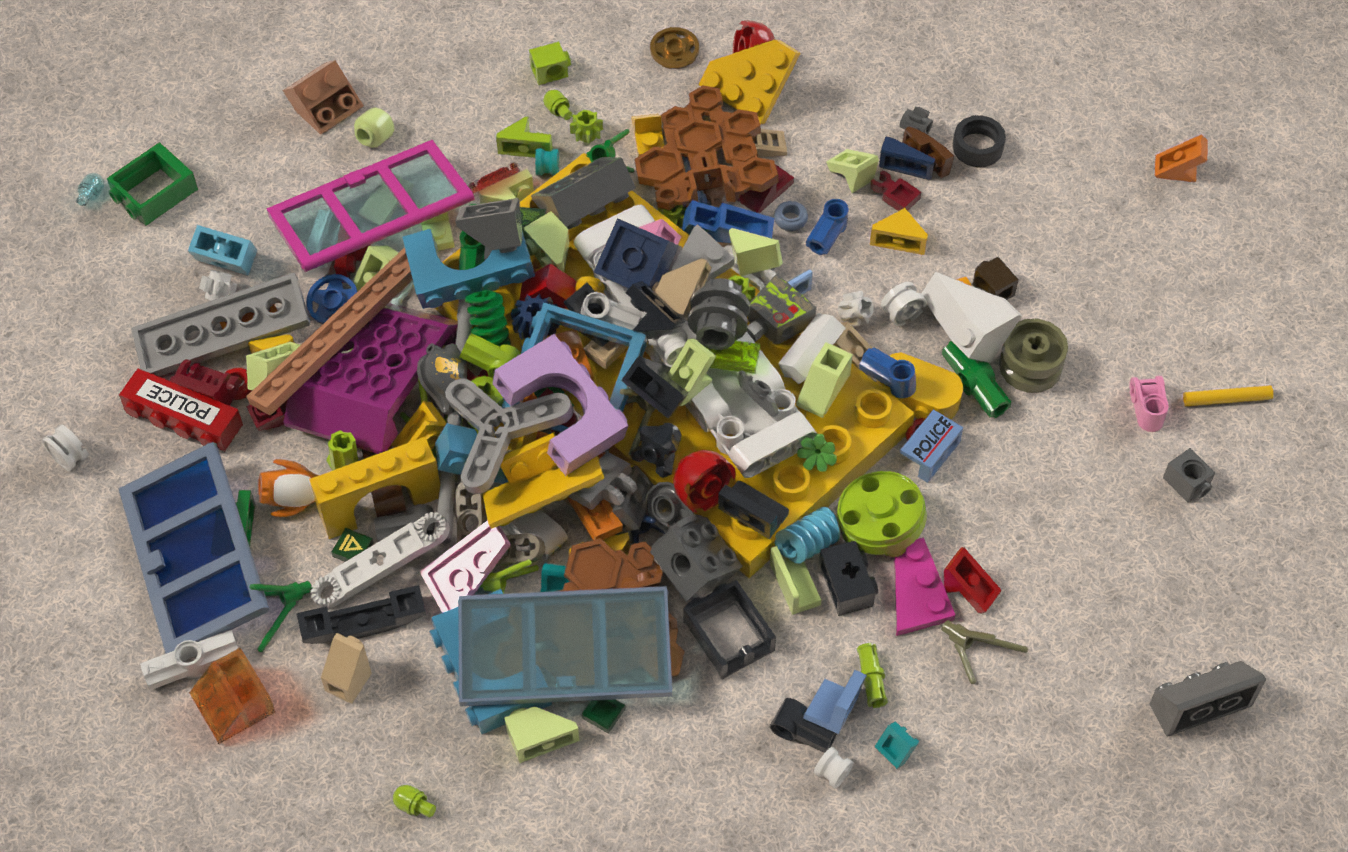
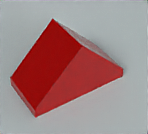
(549, 283)

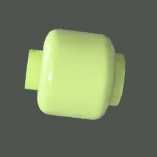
(373, 127)

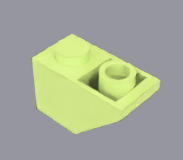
(548, 241)
(825, 379)

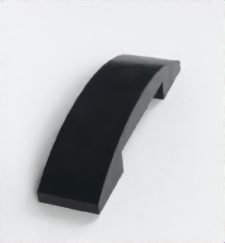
(363, 620)

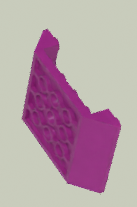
(365, 393)

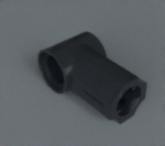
(790, 726)

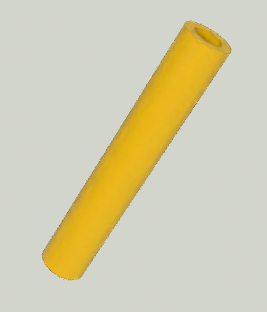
(1229, 395)

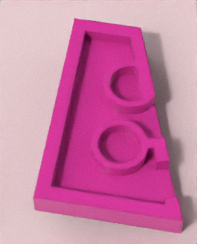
(919, 591)

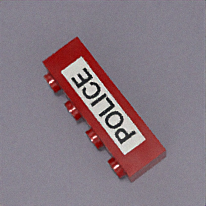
(180, 409)

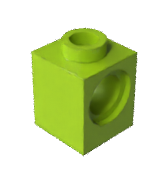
(549, 63)

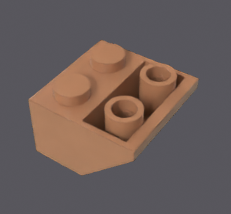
(323, 97)

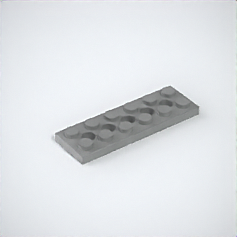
(206, 316)

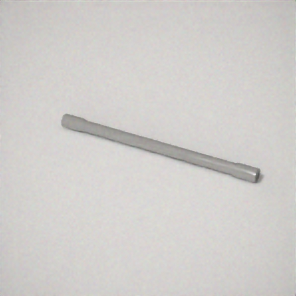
(448, 480)

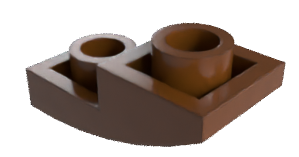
(930, 147)

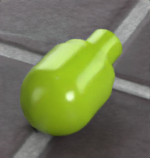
(557, 104)
(412, 801)

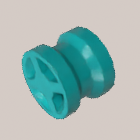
(546, 162)

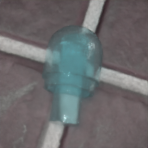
(90, 184)

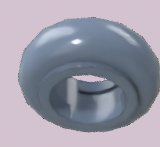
(790, 224)

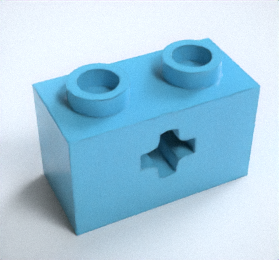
(222, 250)

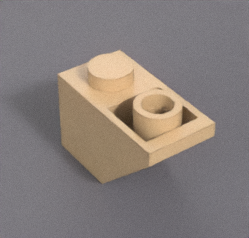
(346, 668)

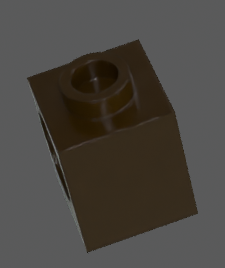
(995, 278)

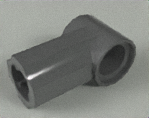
(389, 524)

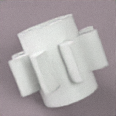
(217, 285)
(855, 308)

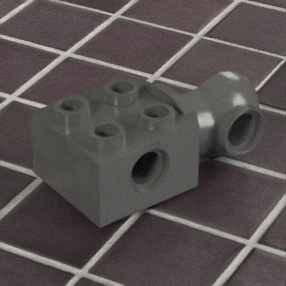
(692, 548)

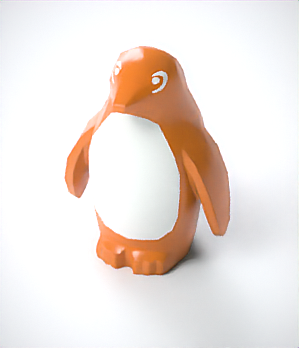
(286, 488)

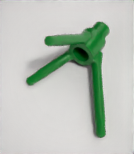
(288, 596)

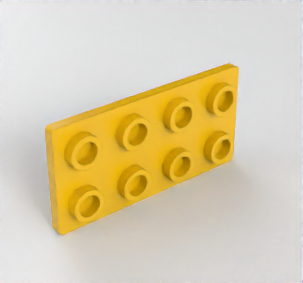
(535, 482)

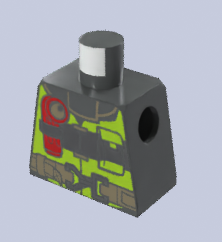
(779, 312)

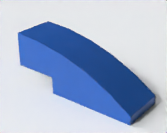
(720, 220)

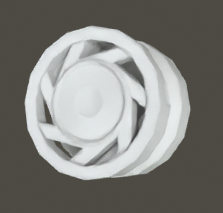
(903, 303)
(64, 447)

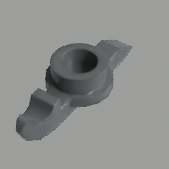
(758, 392)

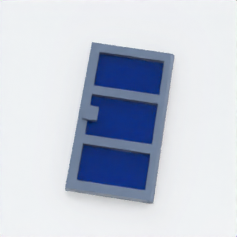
(192, 548)

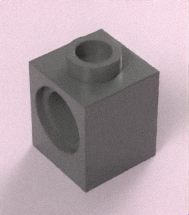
(1189, 465)

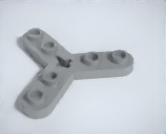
(518, 421)

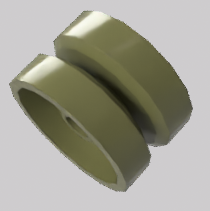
(1033, 356)

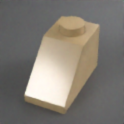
(680, 284)

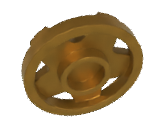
(674, 50)

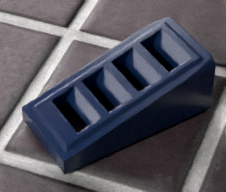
(905, 159)

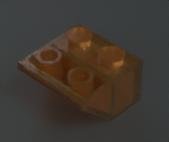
(231, 696)

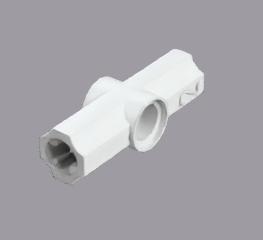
(172, 665)

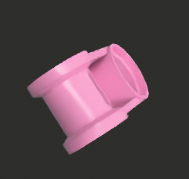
(1149, 402)

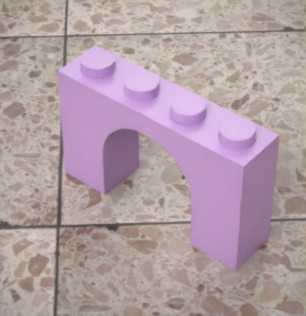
(553, 365)

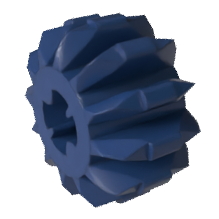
(524, 313)

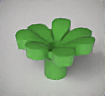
(817, 453)

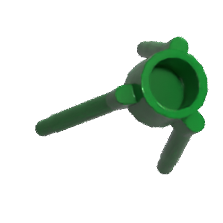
(607, 150)

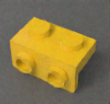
(424, 423)

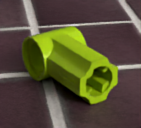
(486, 354)
(341, 450)

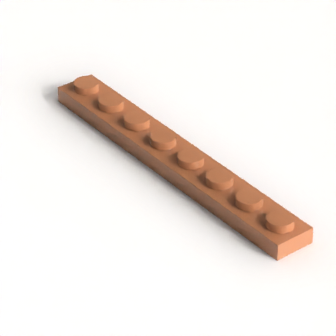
(332, 335)

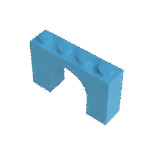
(440, 284)
(447, 636)

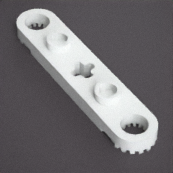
(397, 551)

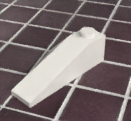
(970, 316)

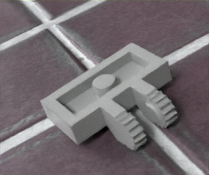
(615, 475)

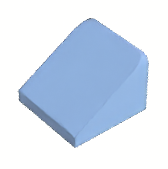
(802, 282)

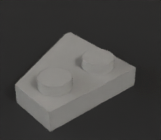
(703, 246)

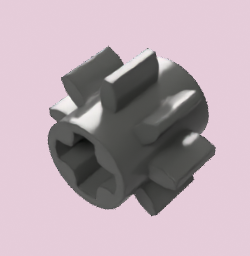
(917, 119)

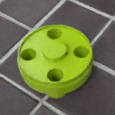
(881, 508)

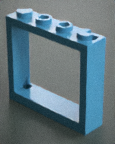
(634, 340)

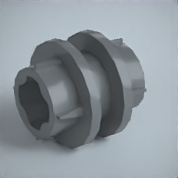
(719, 314)

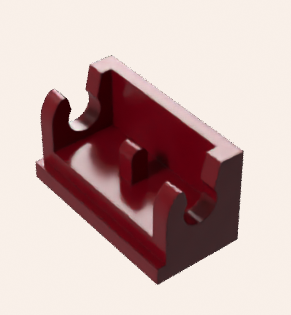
(207, 381)

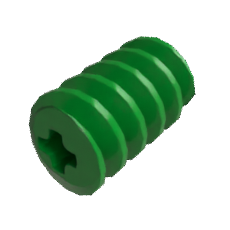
(488, 317)

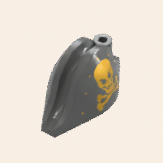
(438, 370)

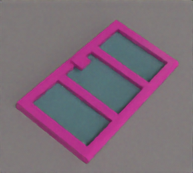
(369, 205)

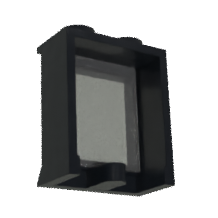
(729, 628)

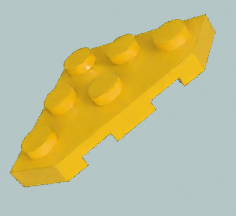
(752, 76)

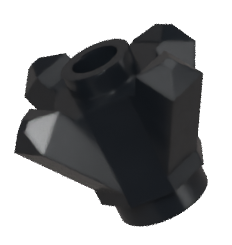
(658, 447)

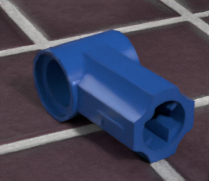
(828, 227)
(895, 374)

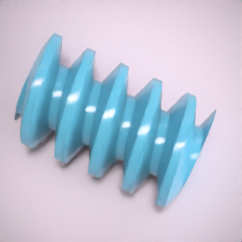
(808, 535)

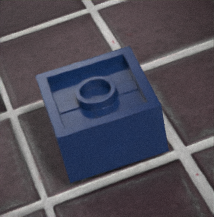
(635, 256)

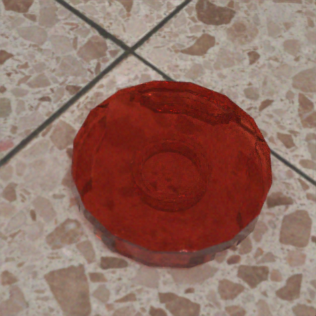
(494, 177)

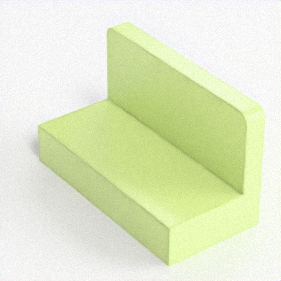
(794, 582)

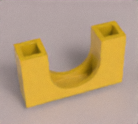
(341, 489)

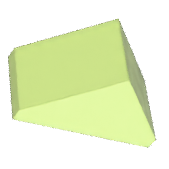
(754, 252)

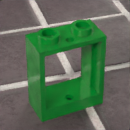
(140, 169)

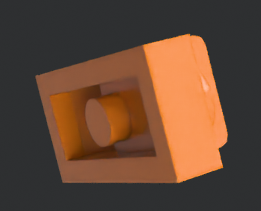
(1182, 160)

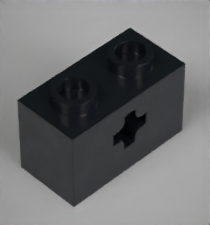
(847, 577)

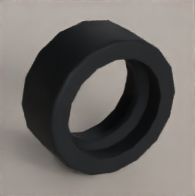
(979, 125)

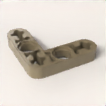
(521, 540)

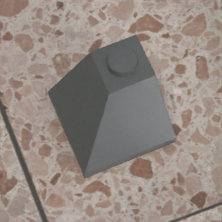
(493, 224)

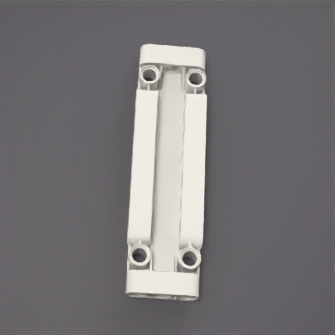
(721, 405)

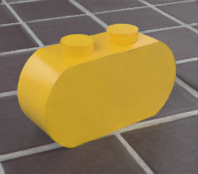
(935, 389)

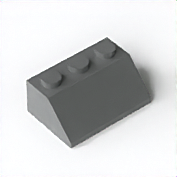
(586, 191)
(1206, 696)

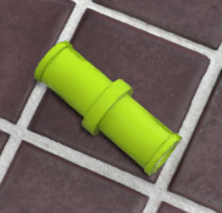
(874, 675)

